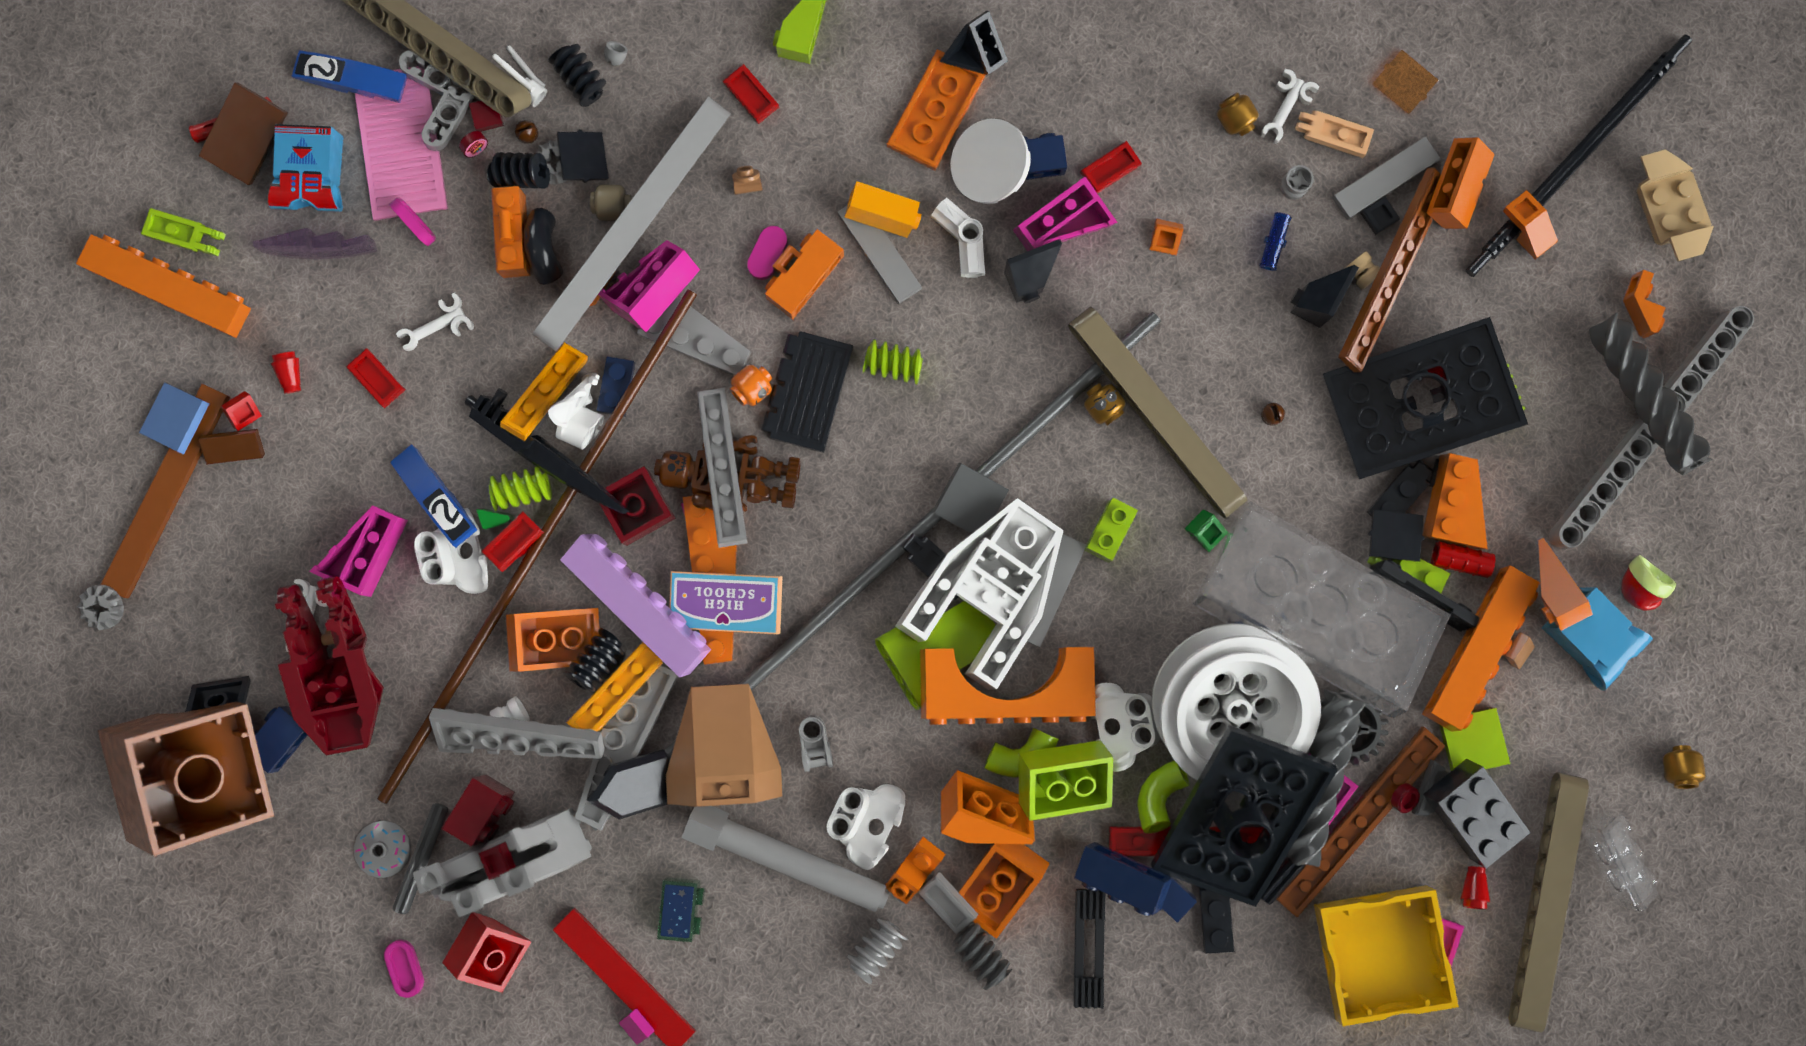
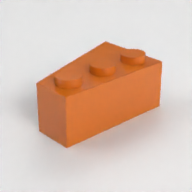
(1456, 504)

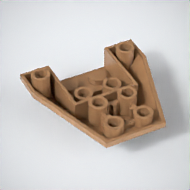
(722, 751)

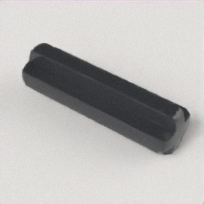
(1281, 880)

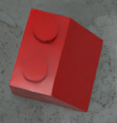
(486, 953)

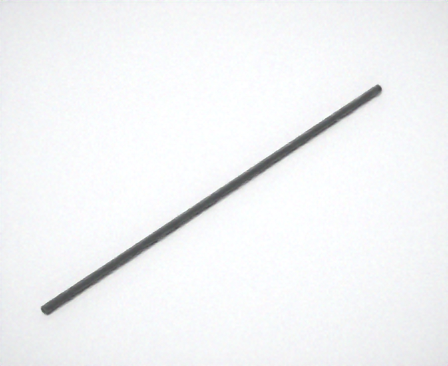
(931, 518)

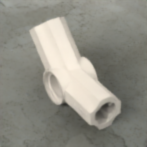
(970, 250)

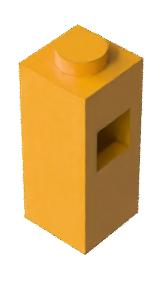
(883, 209)

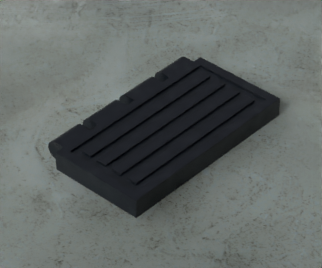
(810, 390)

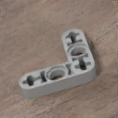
(449, 99)

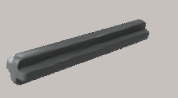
(420, 857)

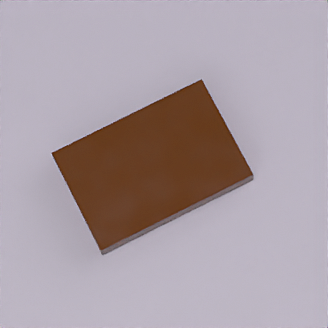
(242, 133)

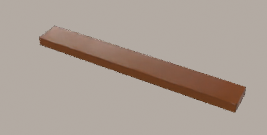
(1390, 276)
(161, 501)
(1361, 820)

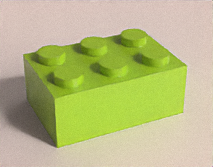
(1065, 780)

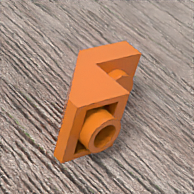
(1534, 222)
(1644, 313)
(914, 870)

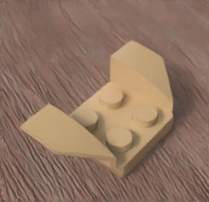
(1674, 205)

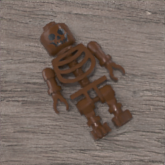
(679, 470)

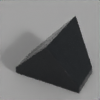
(977, 47)

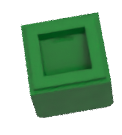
(491, 519)
(1206, 530)

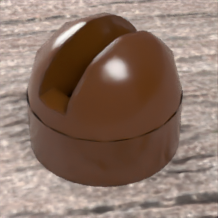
(528, 135)
(1268, 414)

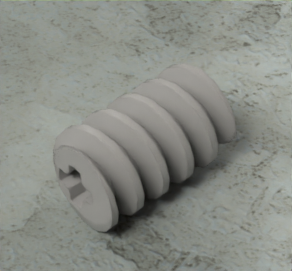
(876, 949)

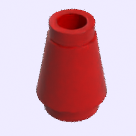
(287, 371)
(1475, 889)

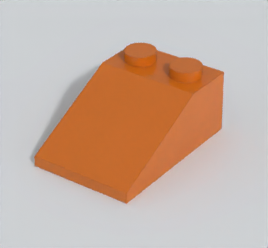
(549, 638)
(983, 813)
(1002, 884)

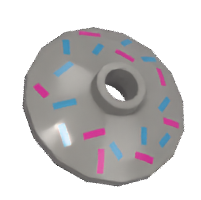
(395, 849)

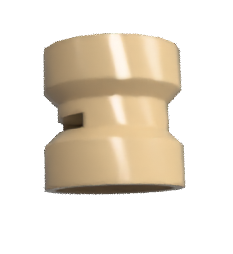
(1367, 270)

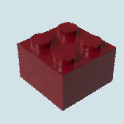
(644, 504)
(479, 810)

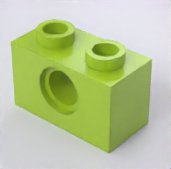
(1111, 530)

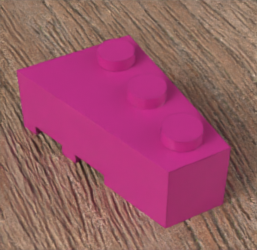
(1066, 217)
(651, 286)
(364, 551)

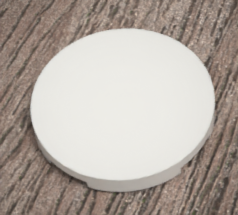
(990, 161)

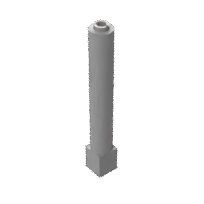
(712, 828)

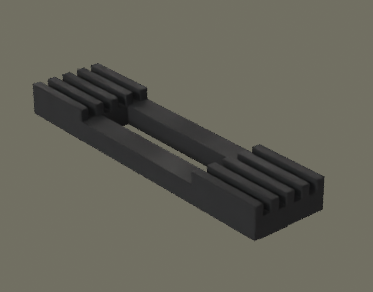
(1461, 616)
(1089, 990)

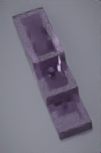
(306, 245)

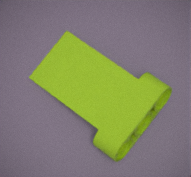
(958, 629)

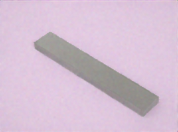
(721, 468)

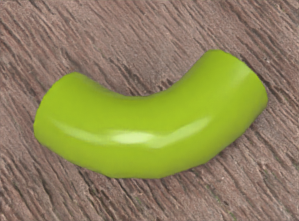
(1005, 760)
(1155, 793)

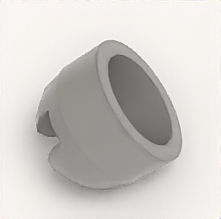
(615, 53)

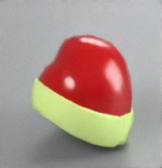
(1645, 585)

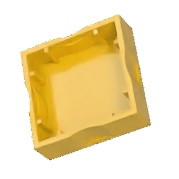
(1385, 955)

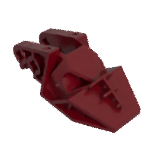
(335, 695)

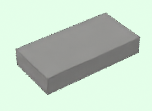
(947, 903)

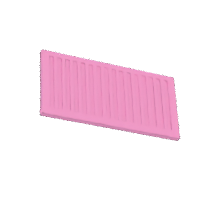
(395, 152)

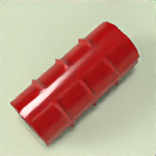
(1463, 559)

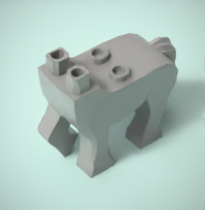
(536, 849)

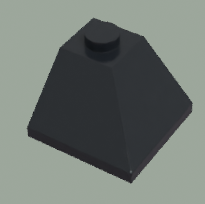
(1031, 270)
(1322, 297)
(218, 693)

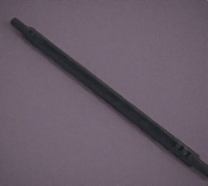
(1585, 148)

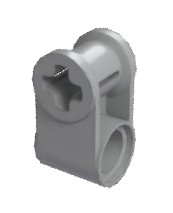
(815, 746)

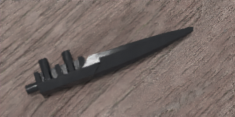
(489, 412)

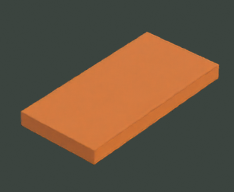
(935, 112)

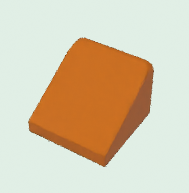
(1166, 237)

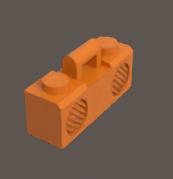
(1460, 183)
(509, 223)
(798, 284)

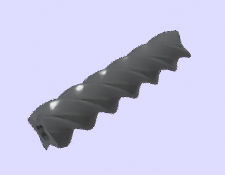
(1653, 403)
(1333, 744)

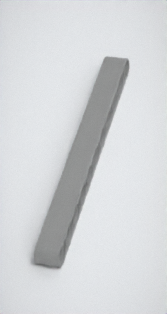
(631, 224)
(1640, 436)

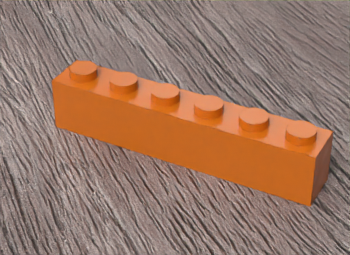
(163, 285)
(1481, 649)

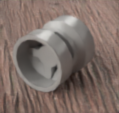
(1299, 176)

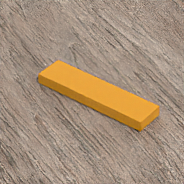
(544, 391)
(616, 689)

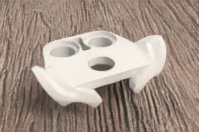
(573, 420)
(467, 574)
(1114, 703)
(862, 846)

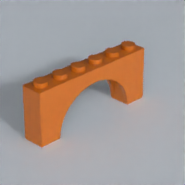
(1065, 694)

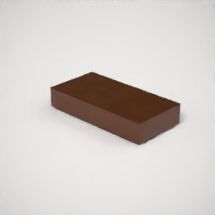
(231, 446)

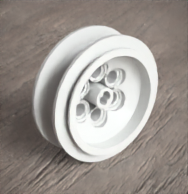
(1188, 675)

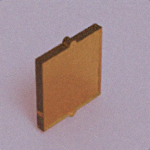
(1405, 81)

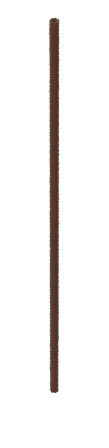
(538, 545)

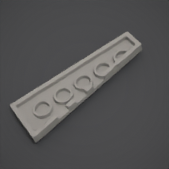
(466, 731)
(625, 737)

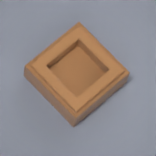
(1520, 650)

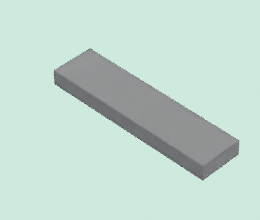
(1386, 178)
(883, 258)
(1065, 566)

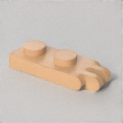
(1335, 133)

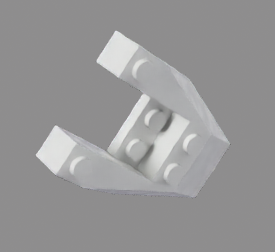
(1000, 572)

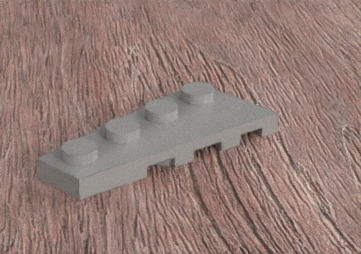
(701, 340)

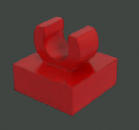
(241, 411)

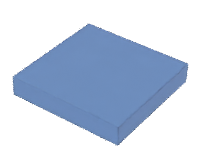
(174, 418)

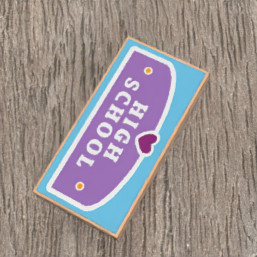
(727, 601)

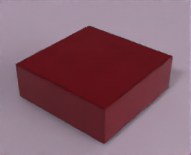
(485, 117)
(497, 860)

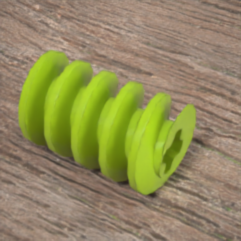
(893, 361)
(519, 489)

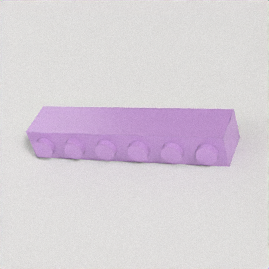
(636, 604)

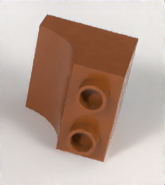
(185, 776)

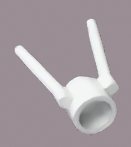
(534, 85)

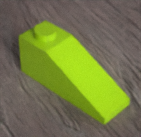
(800, 31)

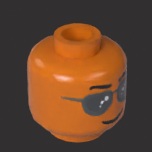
(751, 385)

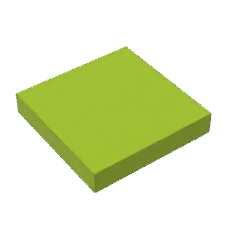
(1479, 742)

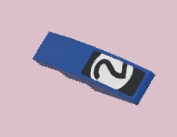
(349, 76)
(434, 496)

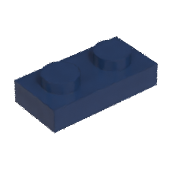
(616, 379)

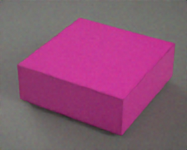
(636, 1026)

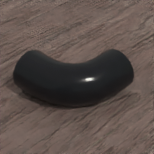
(539, 246)

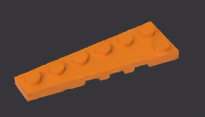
(709, 558)

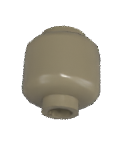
(609, 202)

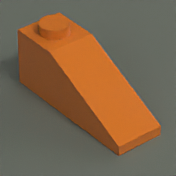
(1560, 594)

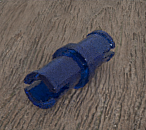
(1275, 241)

